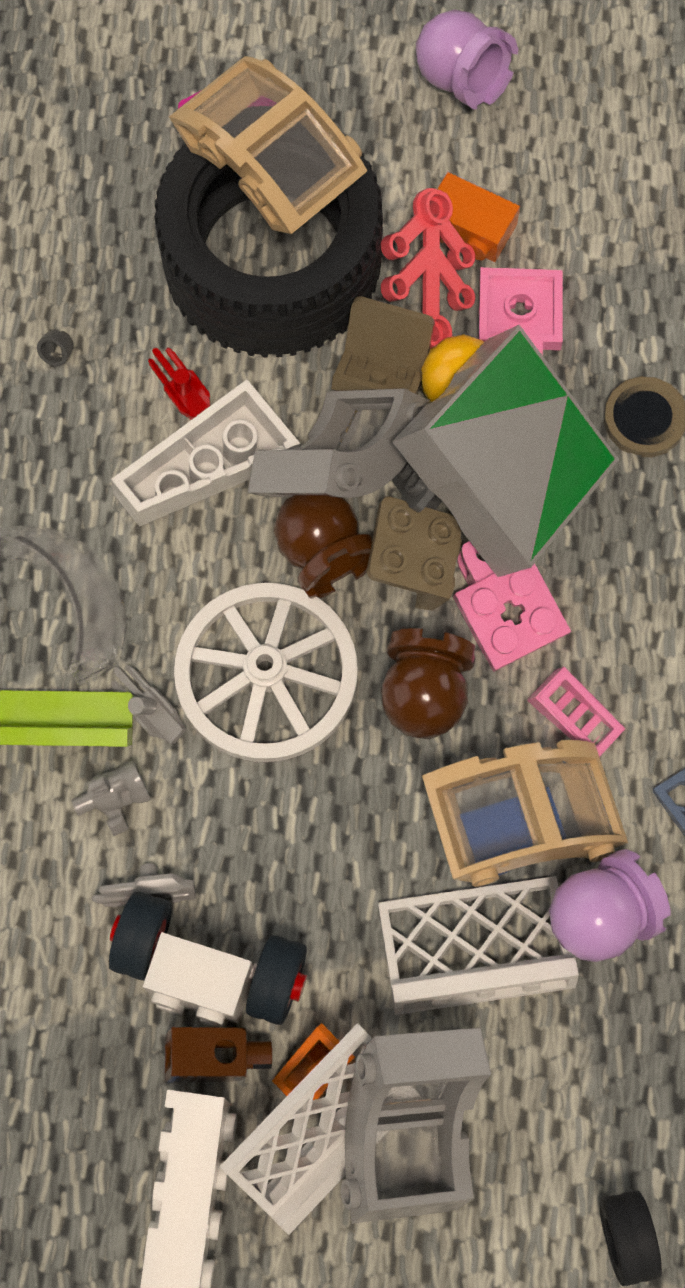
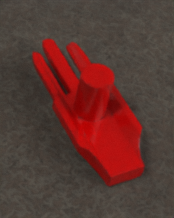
(185, 388)

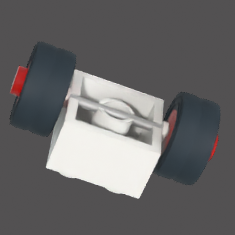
(201, 978)

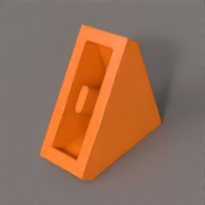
(306, 1059)

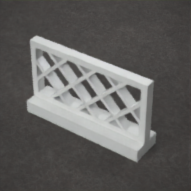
(480, 983)
(307, 1171)

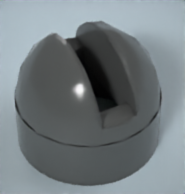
(49, 343)

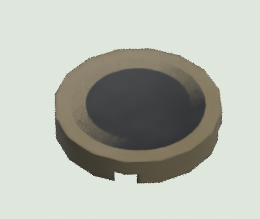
(645, 416)

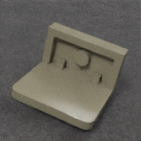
(383, 348)
(415, 551)

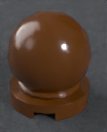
(321, 540)
(425, 686)

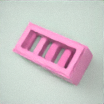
(574, 689)

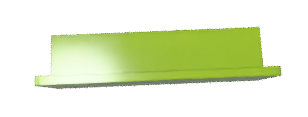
(65, 718)

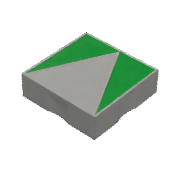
(507, 451)

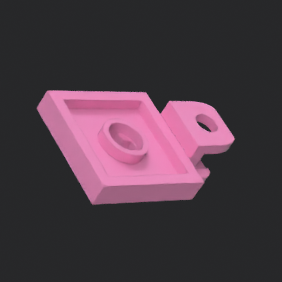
(538, 290)
(484, 604)

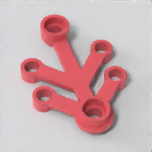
(431, 260)

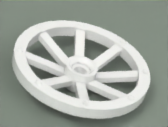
(269, 680)

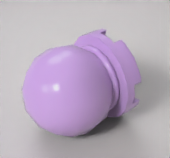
(465, 57)
(608, 908)

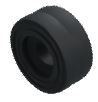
(630, 1238)

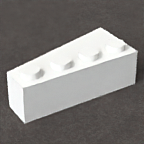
(202, 456)
(187, 1192)

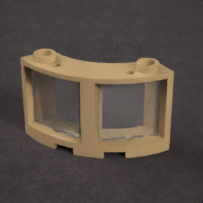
(274, 139)
(524, 809)

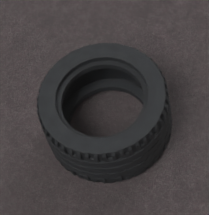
(262, 311)

